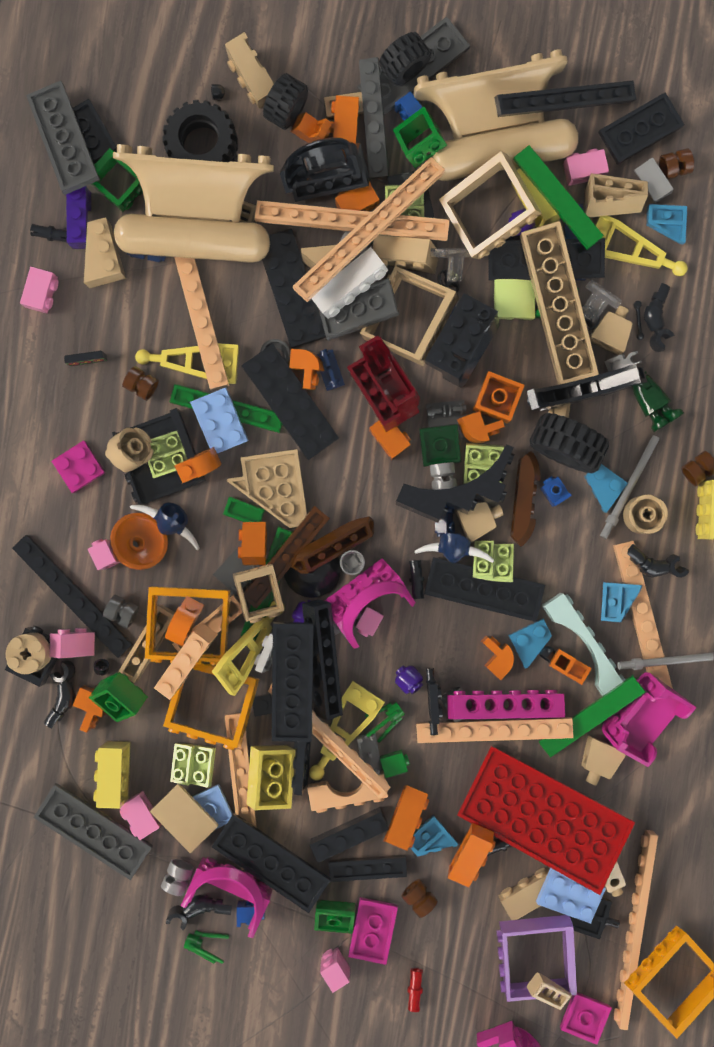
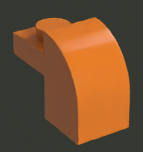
(311, 129)
(310, 363)
(475, 430)
(198, 465)
(183, 621)
(502, 659)
(570, 666)
(92, 710)

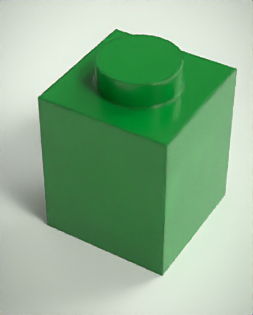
(394, 763)

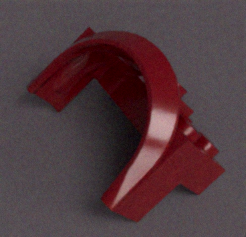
(389, 395)

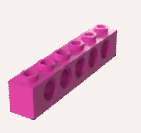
(553, 707)

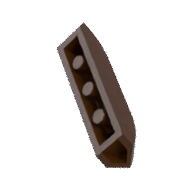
(527, 472)
(334, 544)

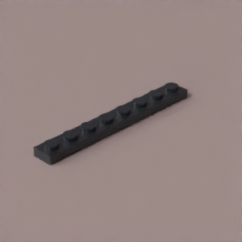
(564, 98)
(72, 596)

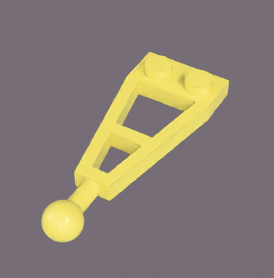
(607, 226)
(228, 352)
(225, 669)
(363, 700)

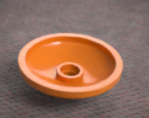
(144, 531)

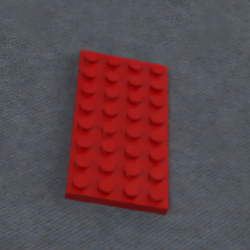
(546, 819)

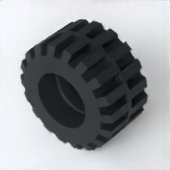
(404, 58)
(285, 101)

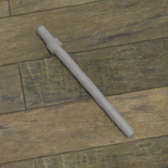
(612, 519)
(638, 663)

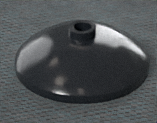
(315, 583)

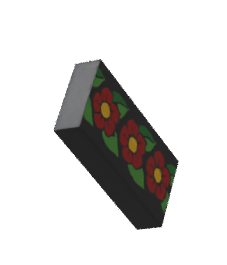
(85, 358)

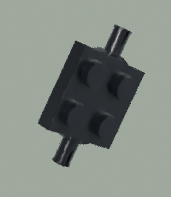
(434, 694)
(599, 921)

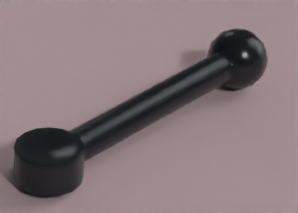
(637, 304)

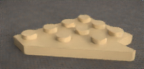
(274, 484)

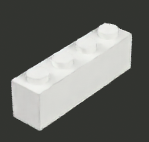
(349, 283)

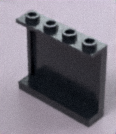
(144, 485)

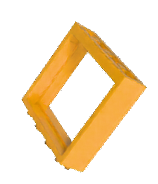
(154, 592)
(210, 737)
(650, 966)

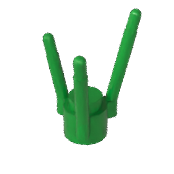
(394, 714)
(193, 943)

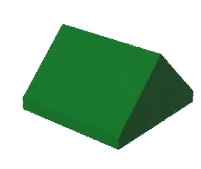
(334, 916)

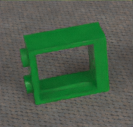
(412, 128)
(103, 166)

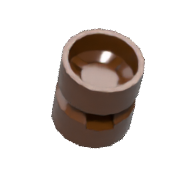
(678, 163)
(143, 384)
(697, 470)
(422, 901)

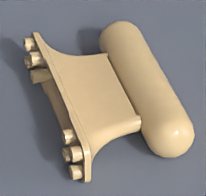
(474, 121)
(192, 208)

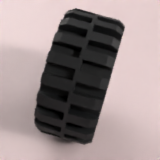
(198, 116)
(569, 443)

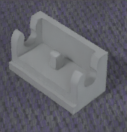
(657, 182)
(369, 751)

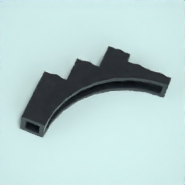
(584, 389)
(433, 503)

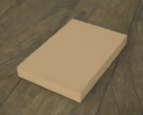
(184, 818)

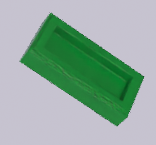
(243, 511)

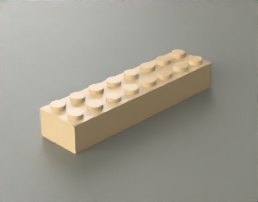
(558, 303)

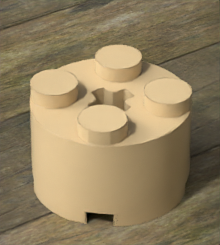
(129, 449)
(652, 522)
(21, 661)

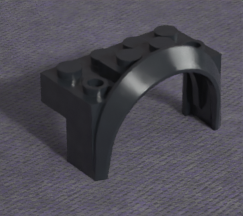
(319, 156)
(467, 336)

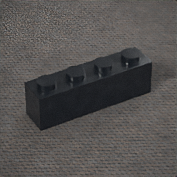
(349, 834)

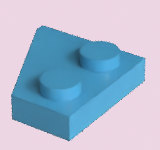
(668, 220)
(617, 600)
(530, 641)
(432, 837)

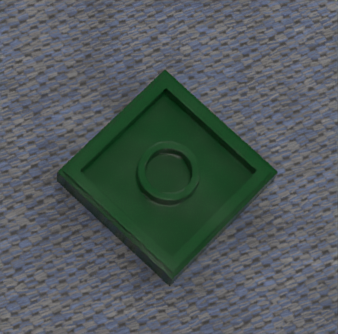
(440, 444)

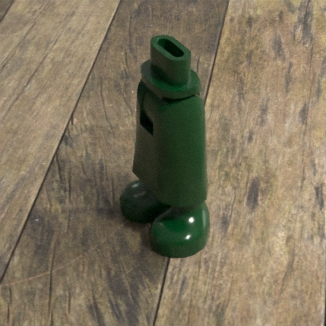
(653, 398)

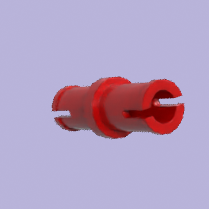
(415, 989)

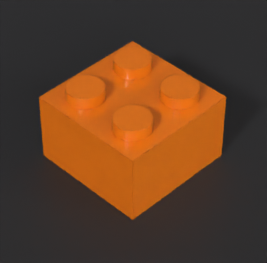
(498, 397)

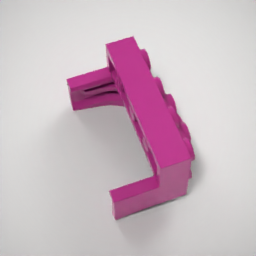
(355, 595)
(235, 882)
(507, 1036)

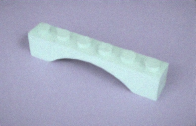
(561, 611)

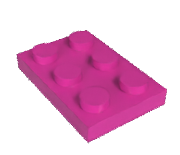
(373, 930)

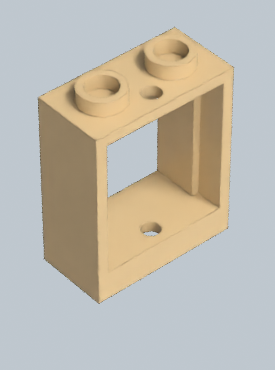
(253, 573)

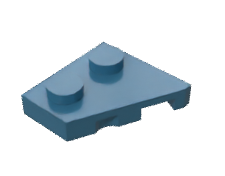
(605, 486)

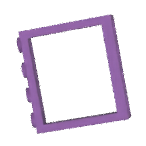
(562, 923)

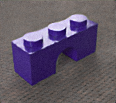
(77, 208)

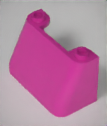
(643, 720)

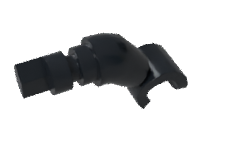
(654, 318)
(655, 568)
(65, 694)
(198, 905)

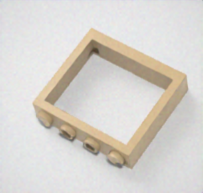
(473, 181)
(437, 324)

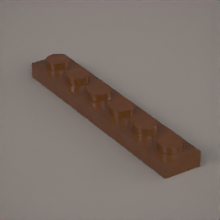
(286, 555)

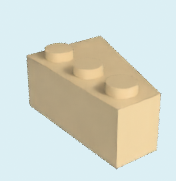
(249, 69)
(614, 195)
(406, 252)
(102, 255)

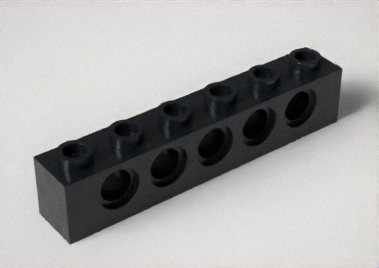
(326, 681)

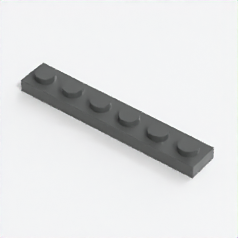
(374, 118)

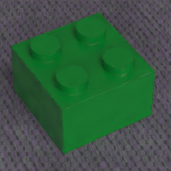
(118, 697)

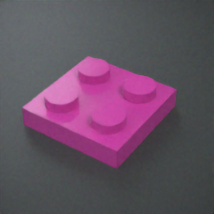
(78, 466)
(585, 1018)

